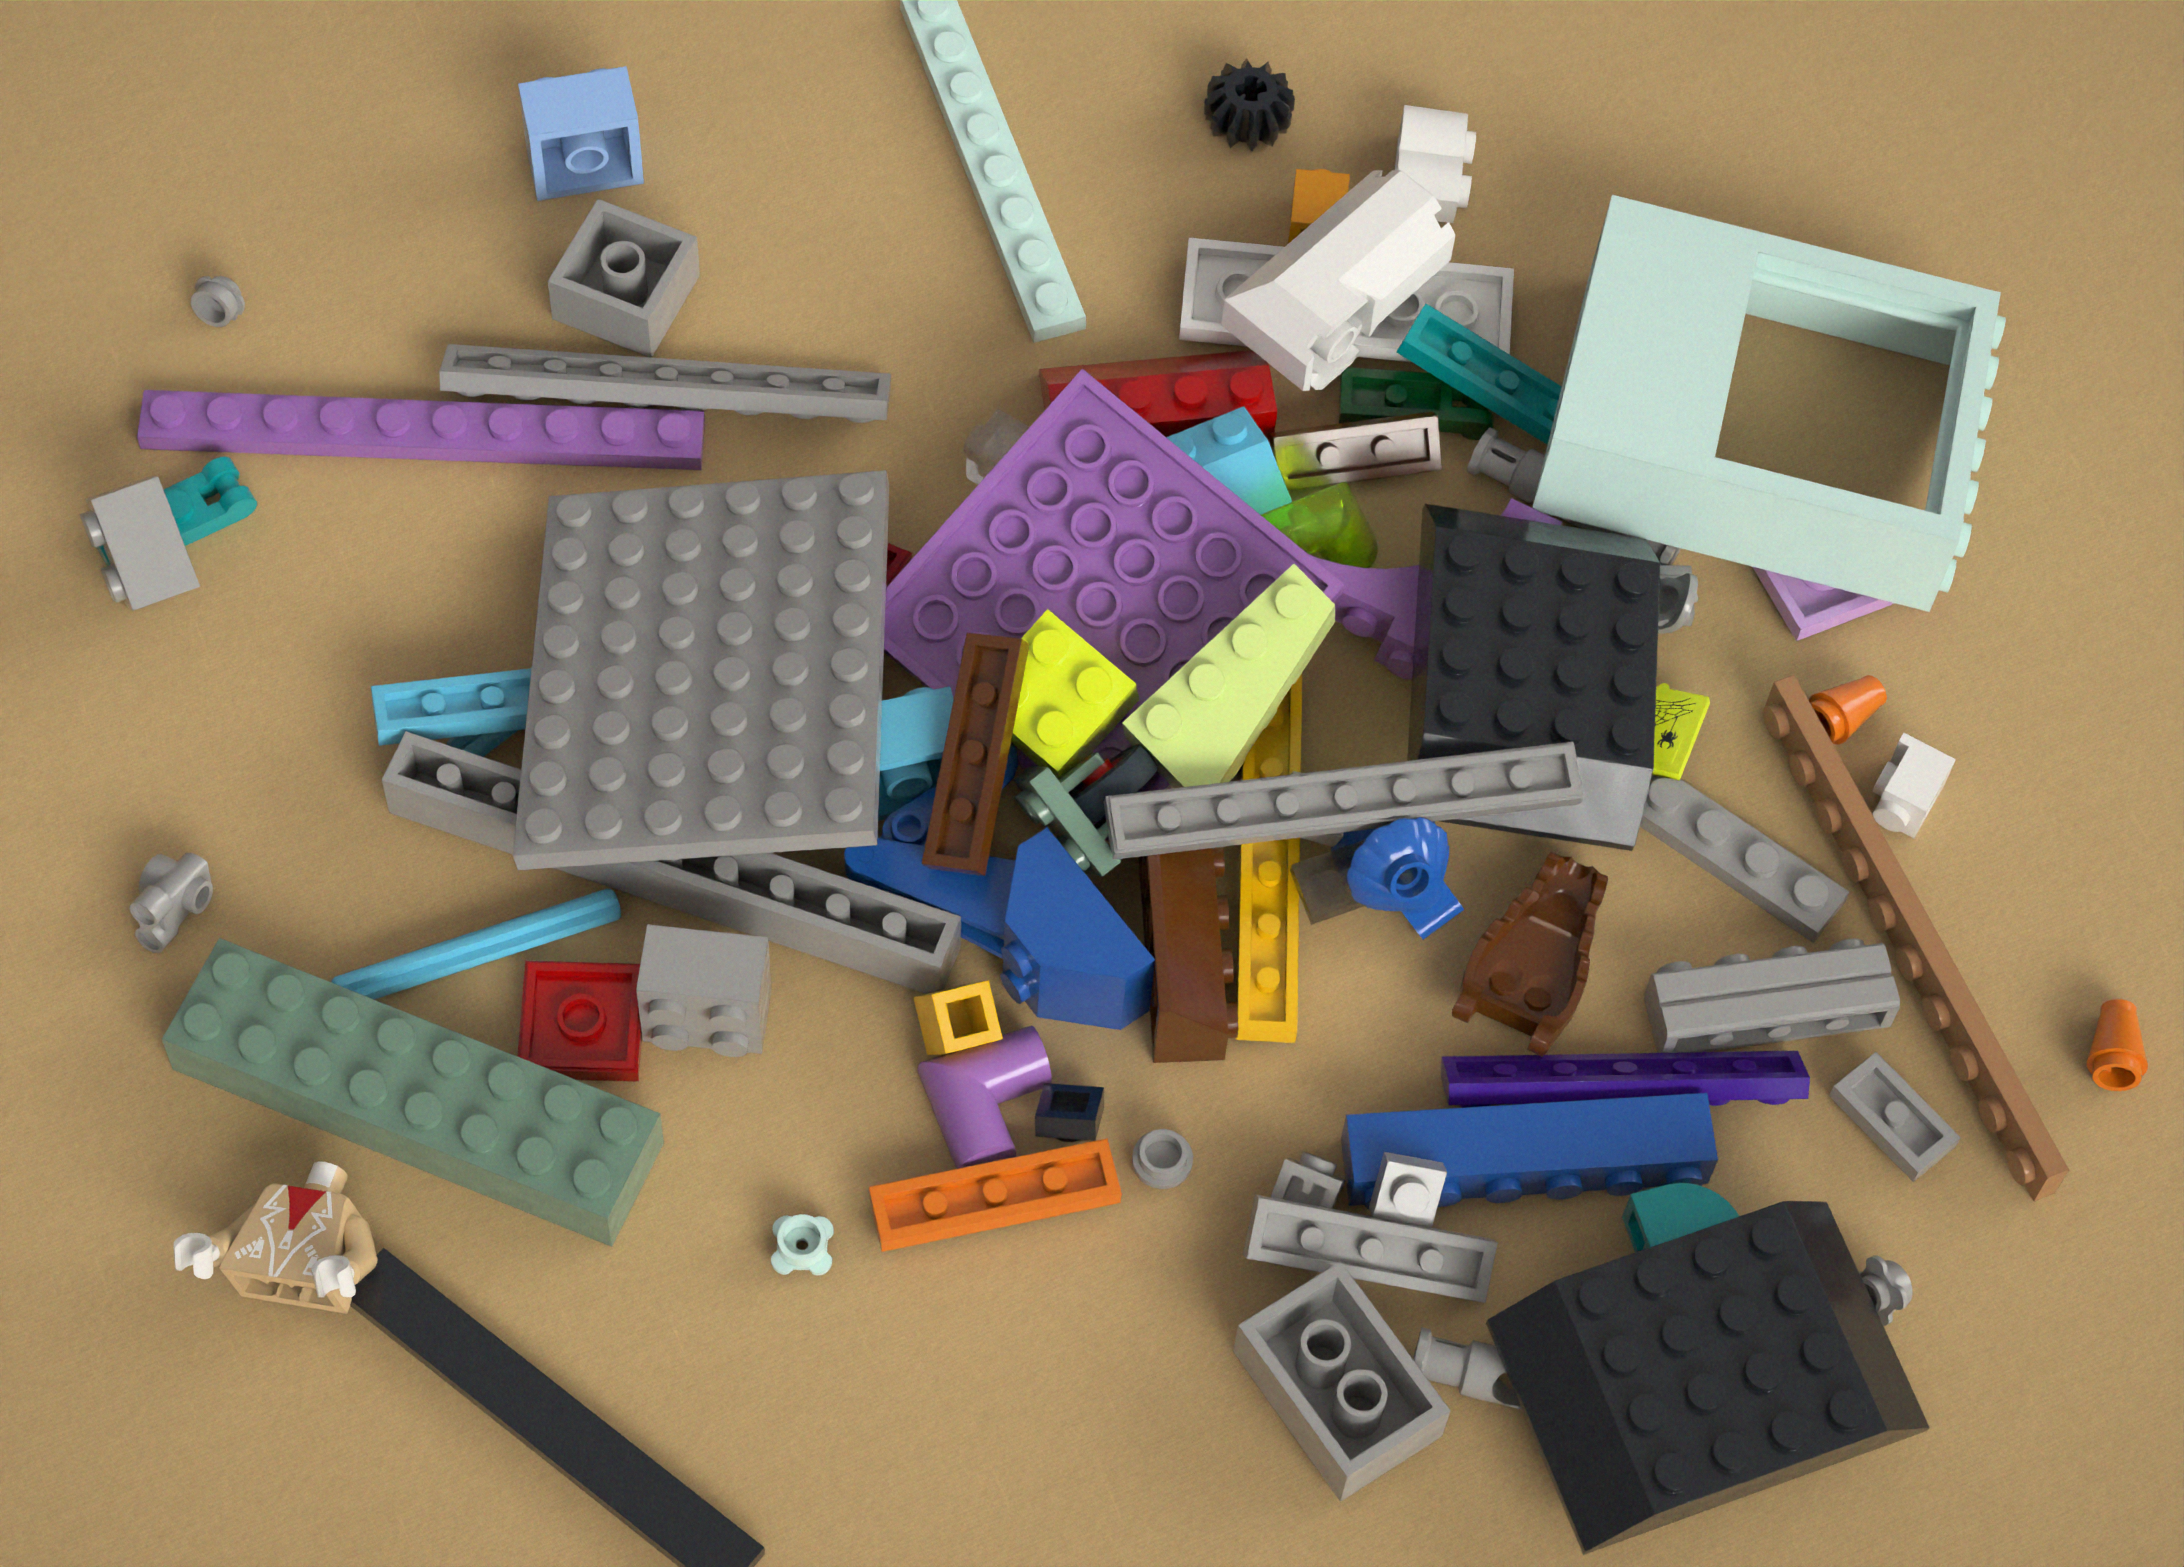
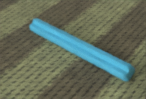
(483, 945)

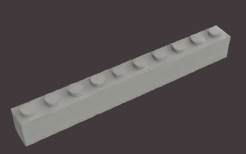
(744, 892)

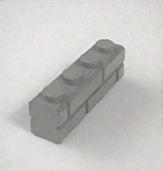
(1771, 998)

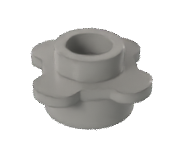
(1887, 1286)

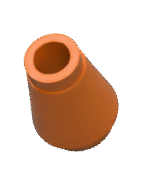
(1848, 706)
(2117, 1047)

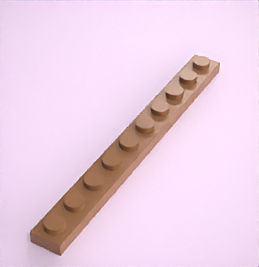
(1917, 945)

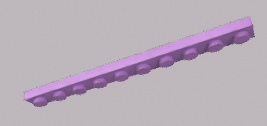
(421, 429)

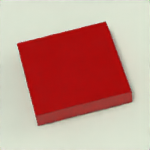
(582, 1019)

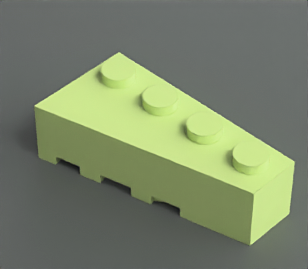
(1231, 689)

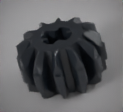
(1249, 104)

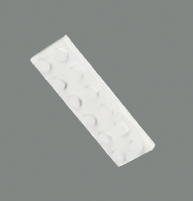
(1466, 293)

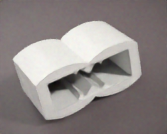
(1433, 152)

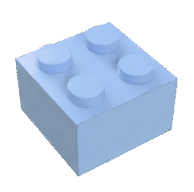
(581, 133)

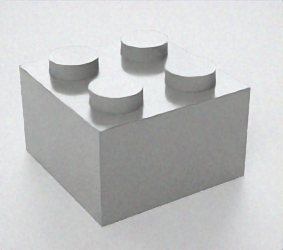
(624, 278)
(140, 542)
(704, 990)

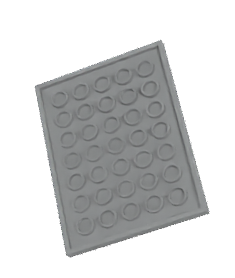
(706, 672)

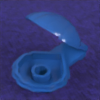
(1403, 871)

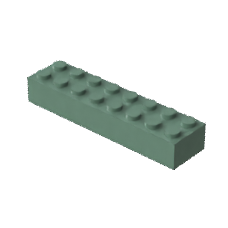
(415, 1091)

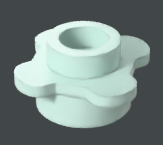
(798, 1228)

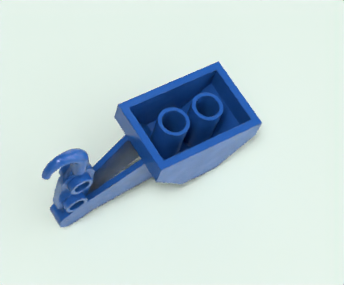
(1038, 913)

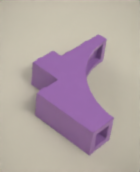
(1385, 601)

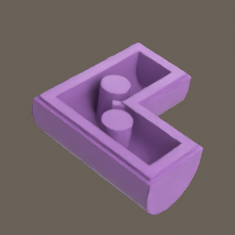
(970, 1085)

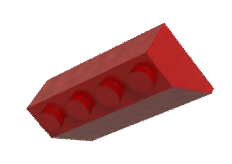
(1181, 389)

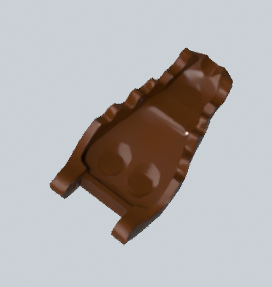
(1536, 956)

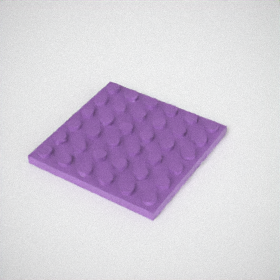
(1106, 535)

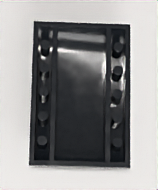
(1538, 643)
(1704, 1371)

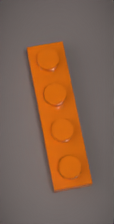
(994, 1195)

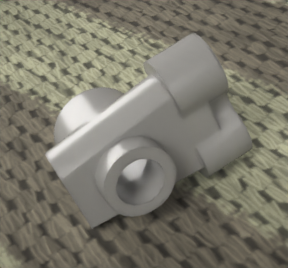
(167, 895)

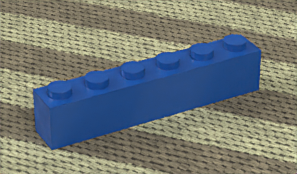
(1540, 1147)

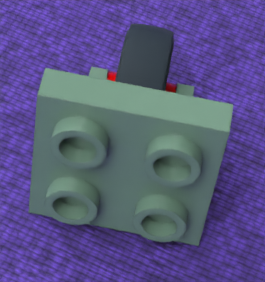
(1074, 813)

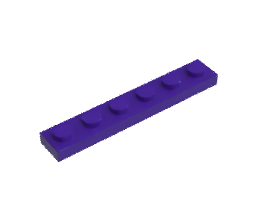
(1530, 1079)

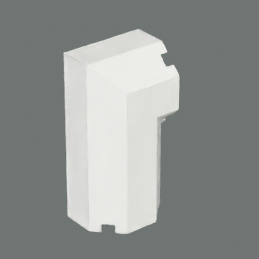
(1340, 278)

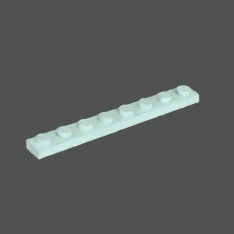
(994, 168)

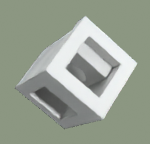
(1910, 785)

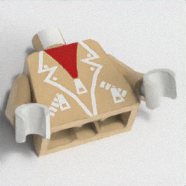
(290, 1245)

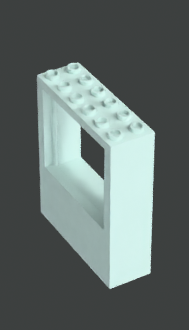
(1654, 382)

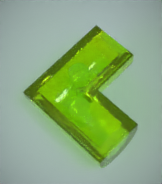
(1330, 525)

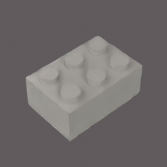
(1340, 1381)

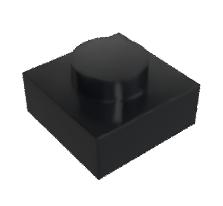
(1069, 1112)

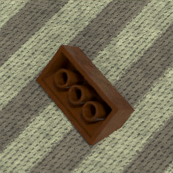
(1190, 967)

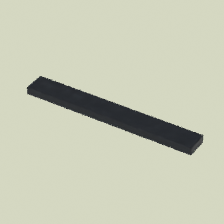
(550, 1420)

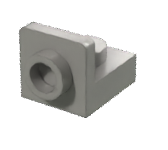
(1308, 1181)

